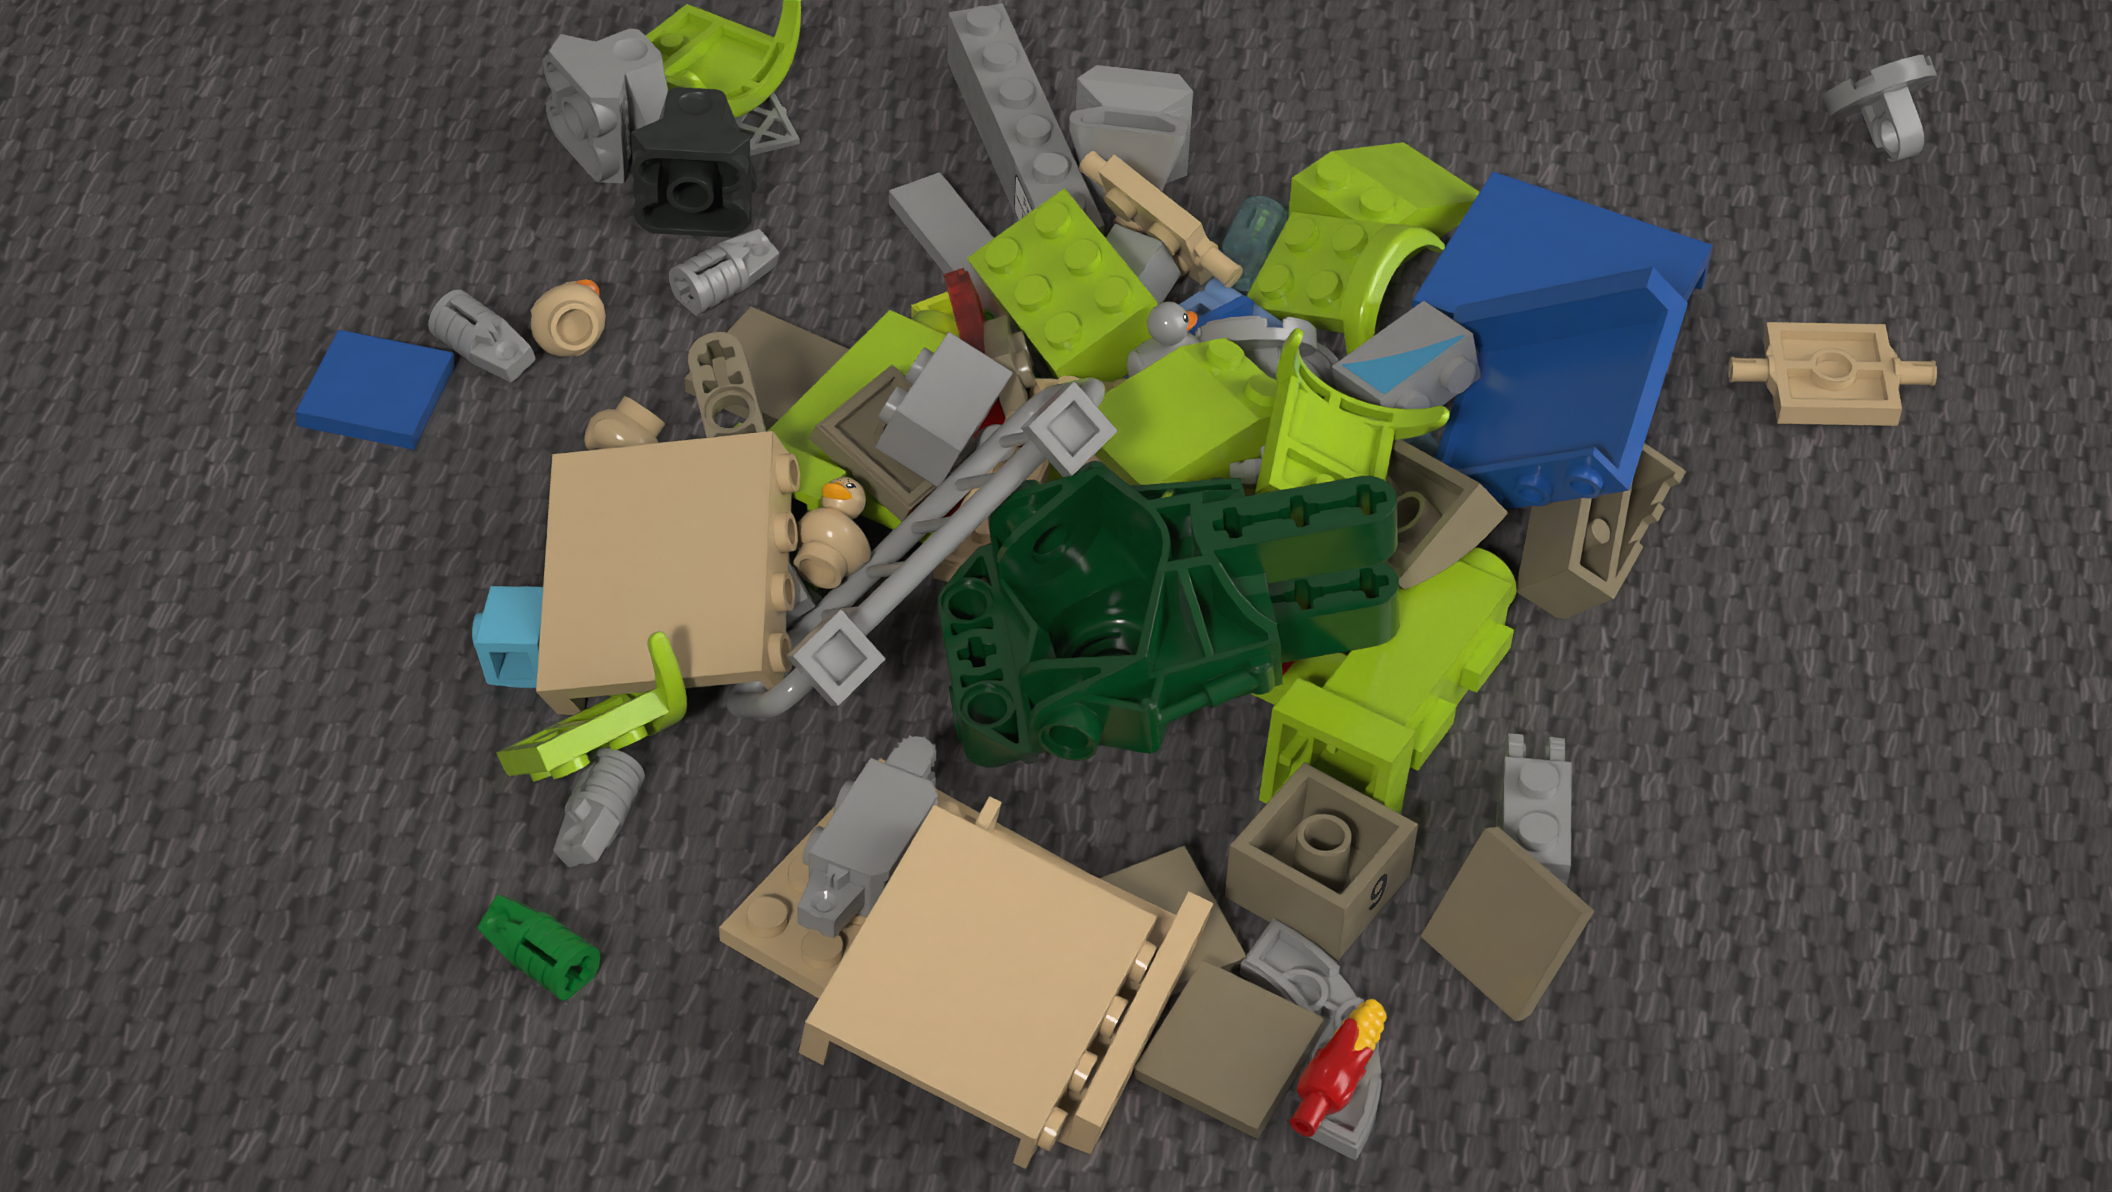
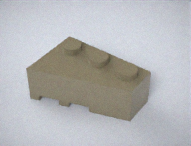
(1586, 546)

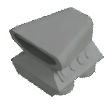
(603, 96)
(1137, 118)

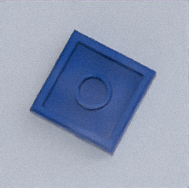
(375, 389)

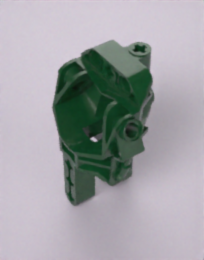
(1190, 579)

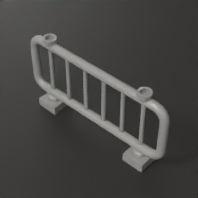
(831, 639)

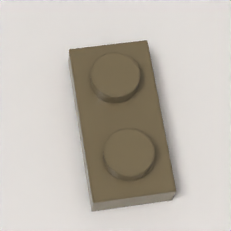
(1015, 355)

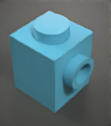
(509, 636)

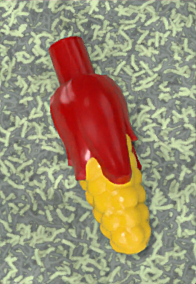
(1338, 1067)

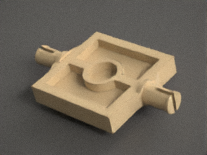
(1152, 213)
(1832, 373)

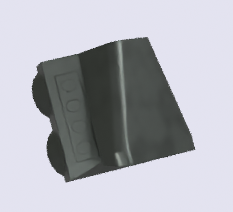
(693, 168)

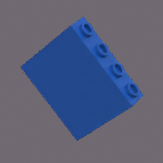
(1538, 239)
(1563, 387)

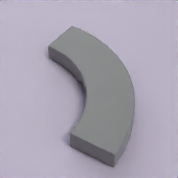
(1308, 977)

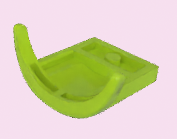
(727, 56)
(1335, 271)
(1328, 435)
(607, 724)

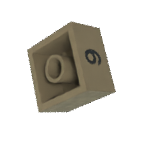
(1321, 859)

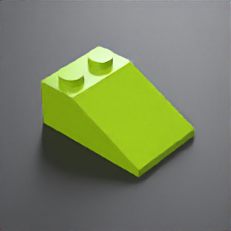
(1384, 187)
(1188, 416)

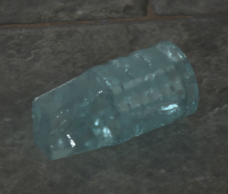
(1252, 238)

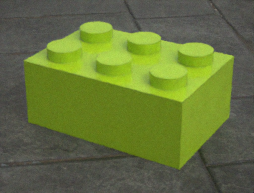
(1066, 291)

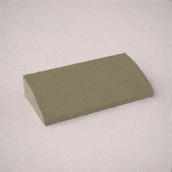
(1437, 514)

